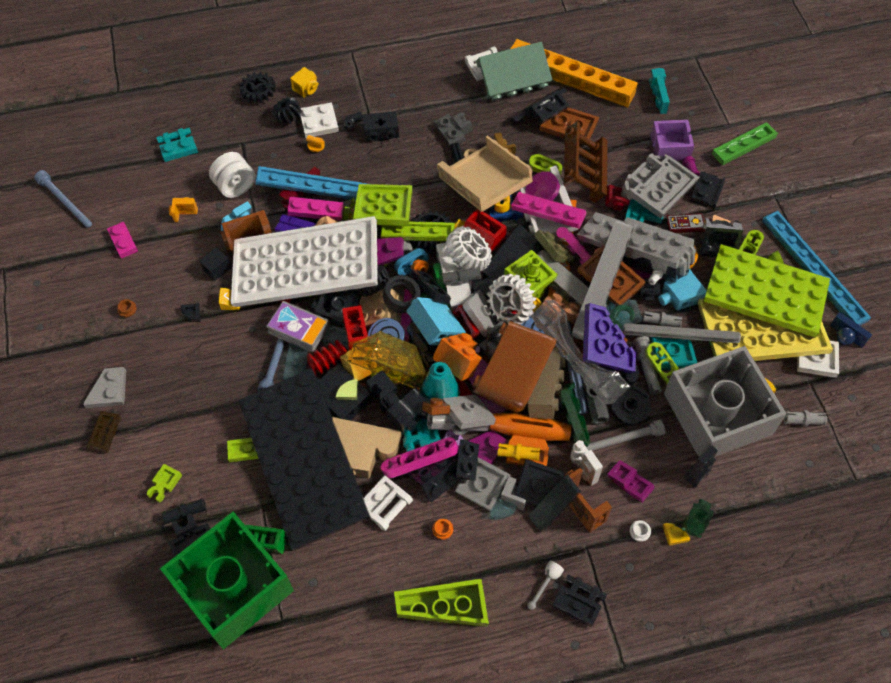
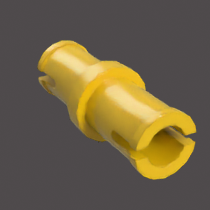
(518, 451)

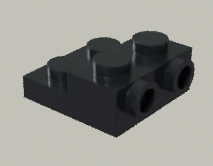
(331, 304)

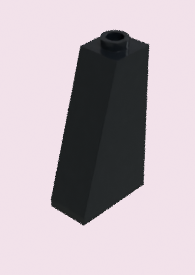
(515, 247)

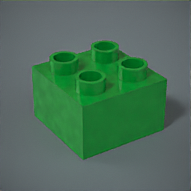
(228, 579)

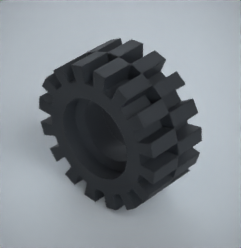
(382, 279)

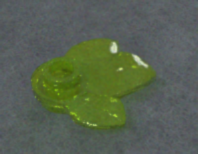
(348, 211)

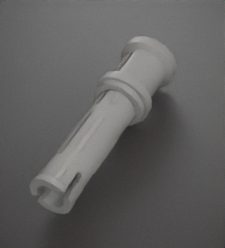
(648, 369)

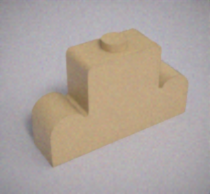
(365, 443)

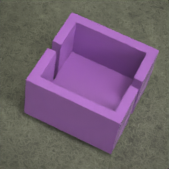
(672, 139)

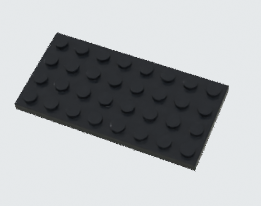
(303, 459)

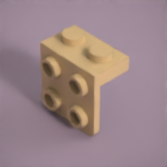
(375, 309)

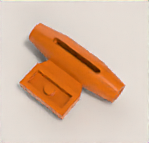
(530, 433)

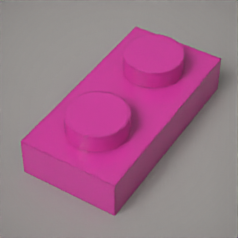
(122, 240)

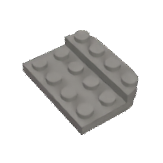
(658, 184)

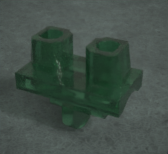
(698, 518)

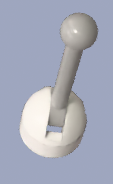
(553, 572)

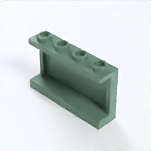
(515, 71)

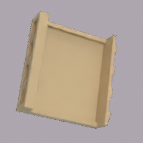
(486, 175)

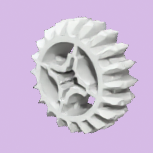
(468, 249)
(517, 299)

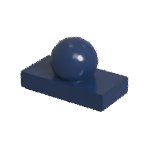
(849, 331)

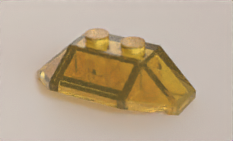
(392, 355)

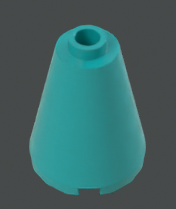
(440, 382)

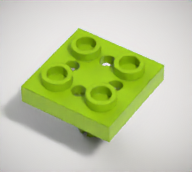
(532, 268)

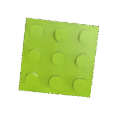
(386, 202)

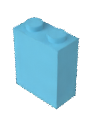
(434, 320)

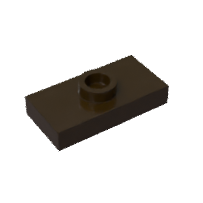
(103, 432)

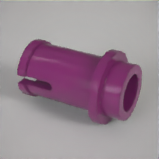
(689, 163)

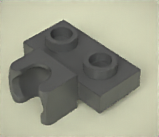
(454, 129)

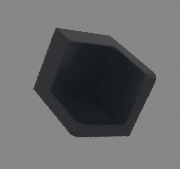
(215, 264)

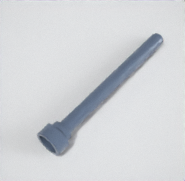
(44, 179)
(268, 380)

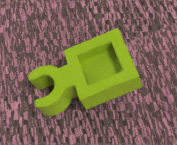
(165, 480)

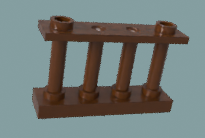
(597, 160)

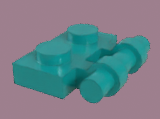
(178, 148)
(424, 437)

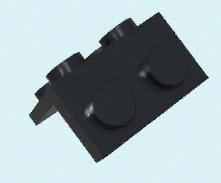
(436, 477)

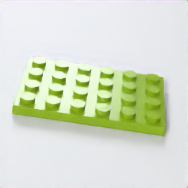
(768, 290)

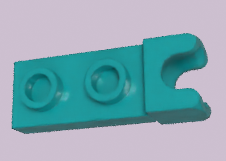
(658, 87)

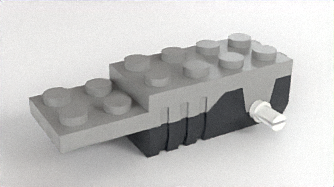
(649, 248)

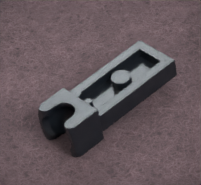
(702, 467)

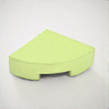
(348, 390)

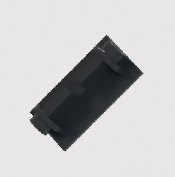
(467, 461)

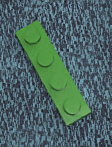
(744, 143)

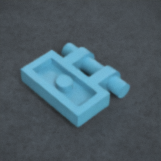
(238, 212)

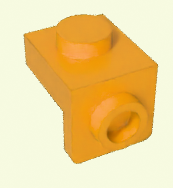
(182, 206)

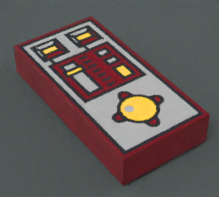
(685, 223)

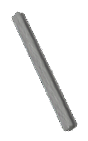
(682, 333)

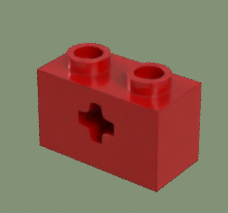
(354, 325)

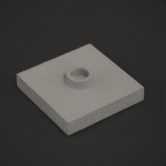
(479, 312)
(469, 411)
(487, 487)

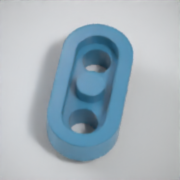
(404, 264)

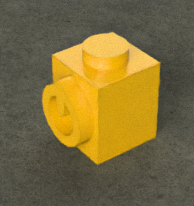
(304, 82)

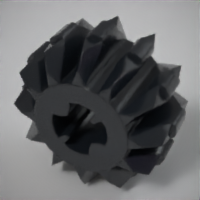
(286, 110)

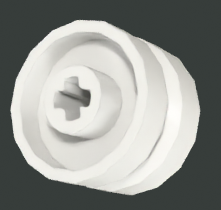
(232, 174)

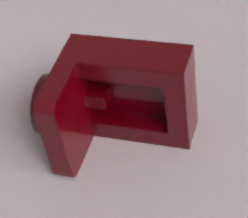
(614, 199)

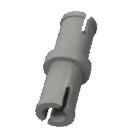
(661, 319)
(805, 418)

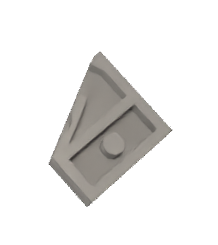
(108, 389)

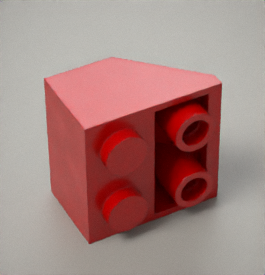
(488, 227)

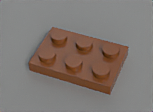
(559, 123)
(625, 282)

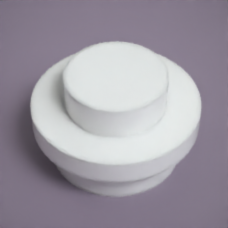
(640, 531)

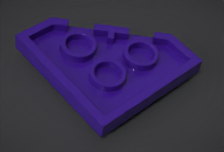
(605, 342)

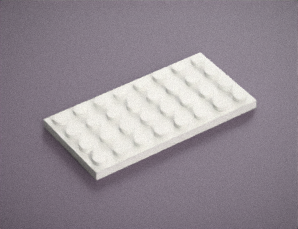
(305, 262)

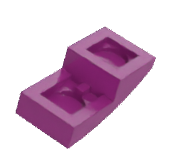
(628, 479)

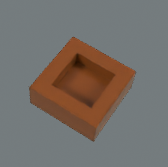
(436, 406)

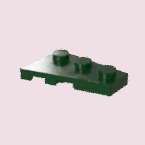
(573, 407)

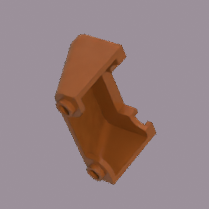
(514, 366)

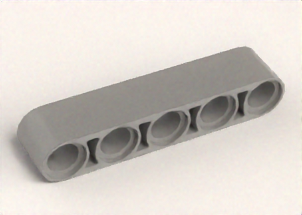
(566, 283)

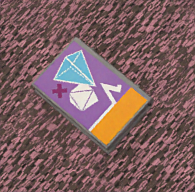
(298, 326)

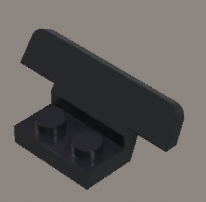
(544, 108)

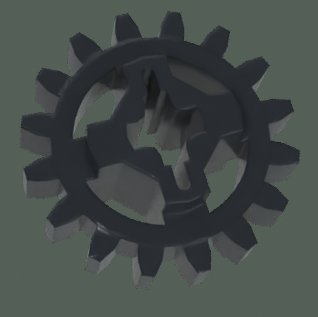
(257, 87)

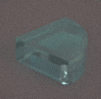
(502, 510)

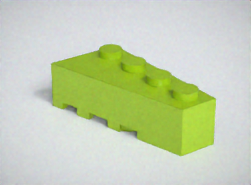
(447, 603)

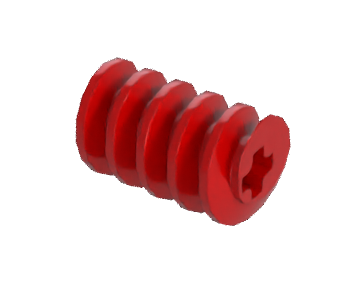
(326, 357)

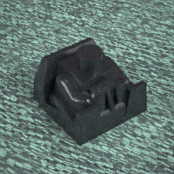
(719, 233)

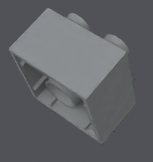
(724, 402)

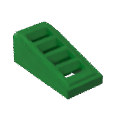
(277, 539)

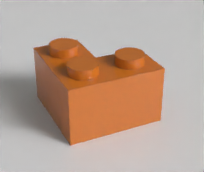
(459, 355)

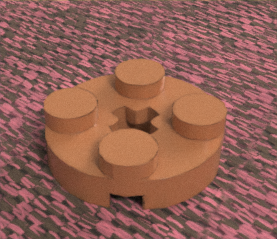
(570, 308)

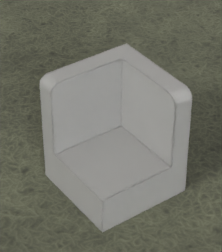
(508, 494)

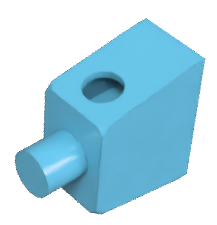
(682, 293)

